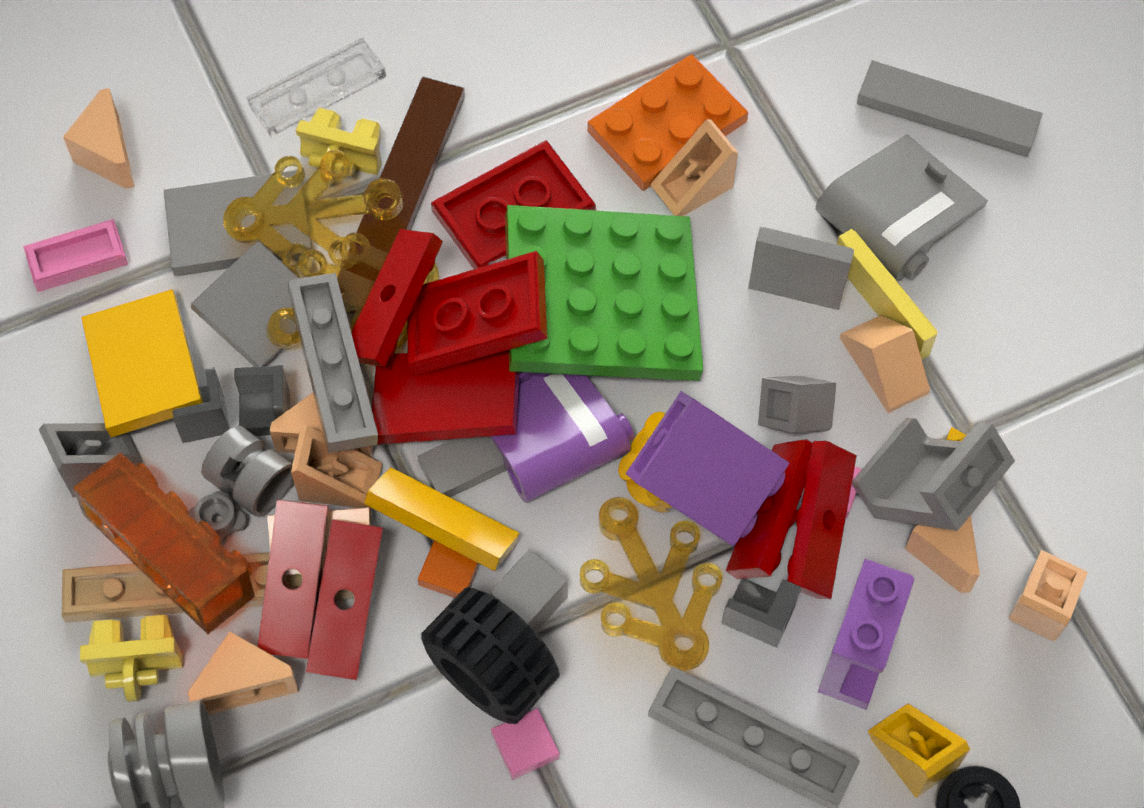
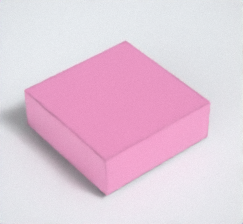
(525, 744)

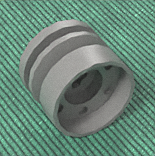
(167, 763)

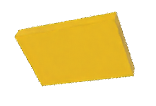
(141, 362)

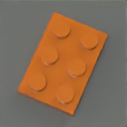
(661, 116)

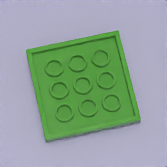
(613, 293)

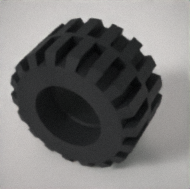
(490, 655)

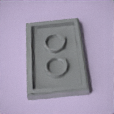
(197, 227)

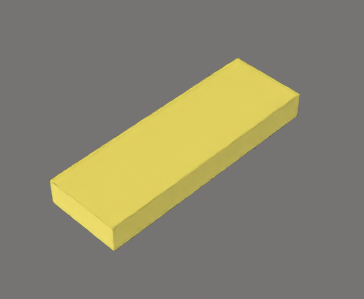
(884, 292)

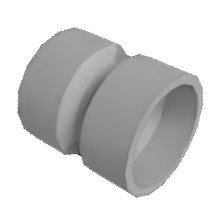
(244, 467)

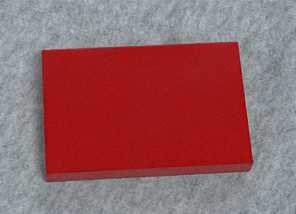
(478, 208)
(478, 314)
(446, 403)

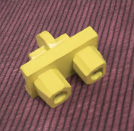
(324, 135)
(131, 662)

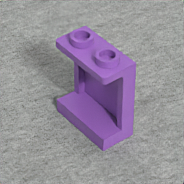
(708, 469)
(866, 633)

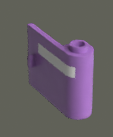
(560, 433)

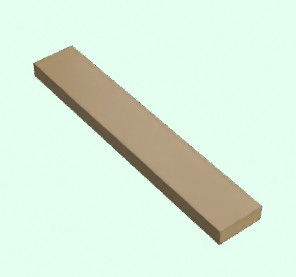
(128, 592)

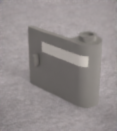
(900, 204)

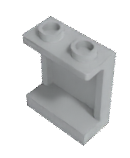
(930, 478)

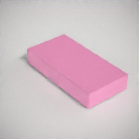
(75, 255)

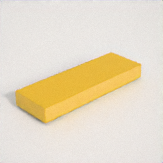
(441, 518)

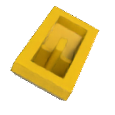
(918, 748)

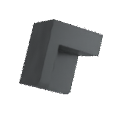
(262, 397)
(203, 419)
(761, 611)

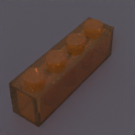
(166, 542)

